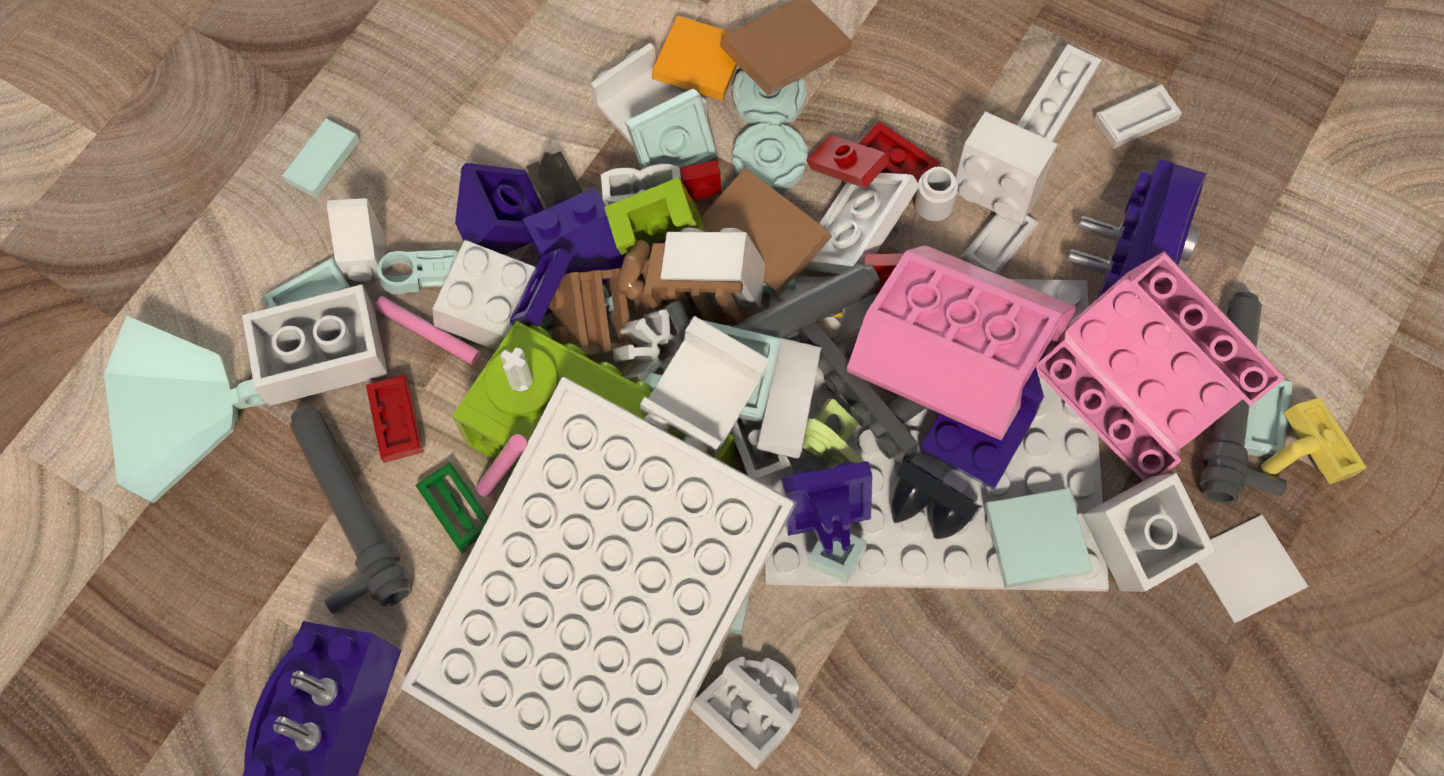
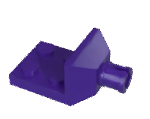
(976, 452)

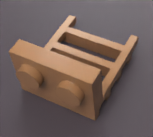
(662, 293)
(582, 314)

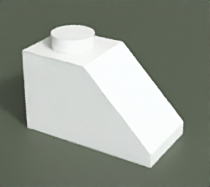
(356, 238)

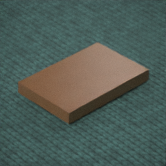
(785, 44)
(776, 227)

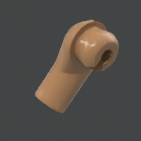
(631, 268)

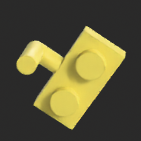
(1321, 439)

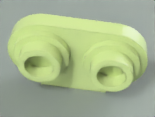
(824, 442)

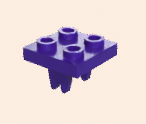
(829, 502)

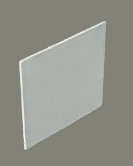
(1250, 569)

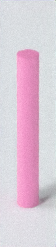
(427, 330)
(501, 465)

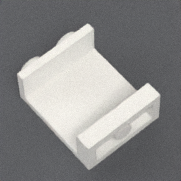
(630, 89)
(705, 387)

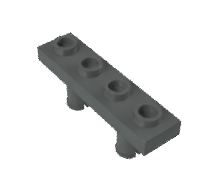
(865, 405)

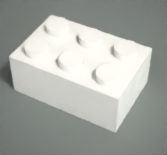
(314, 345)

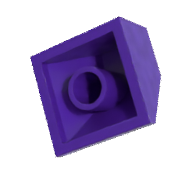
(493, 206)

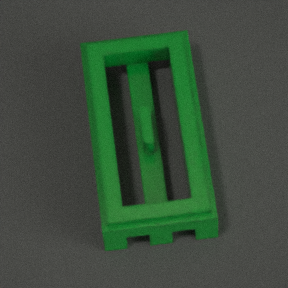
(436, 478)

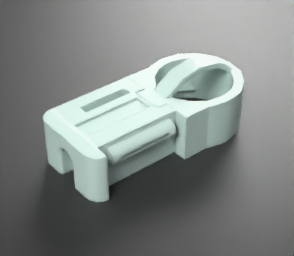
(428, 268)

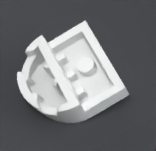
(751, 707)

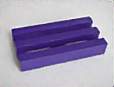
(541, 288)

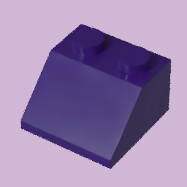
(578, 228)

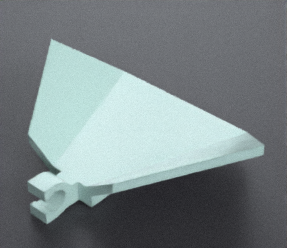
(167, 406)

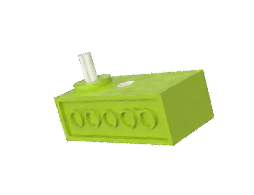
(521, 381)

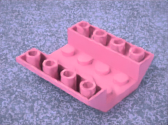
(956, 338)
(1154, 366)

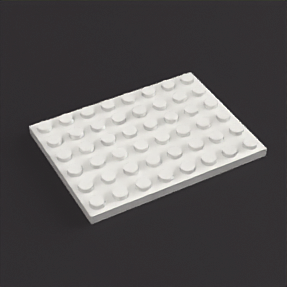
(597, 592)

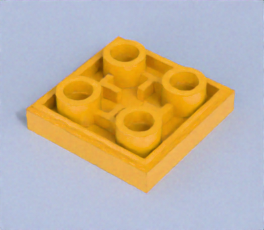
(695, 59)

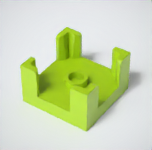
(652, 215)

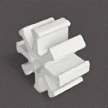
(647, 334)

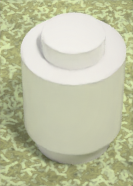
(936, 194)

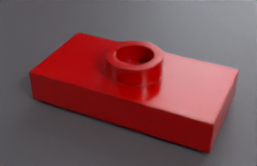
(848, 161)
(394, 418)

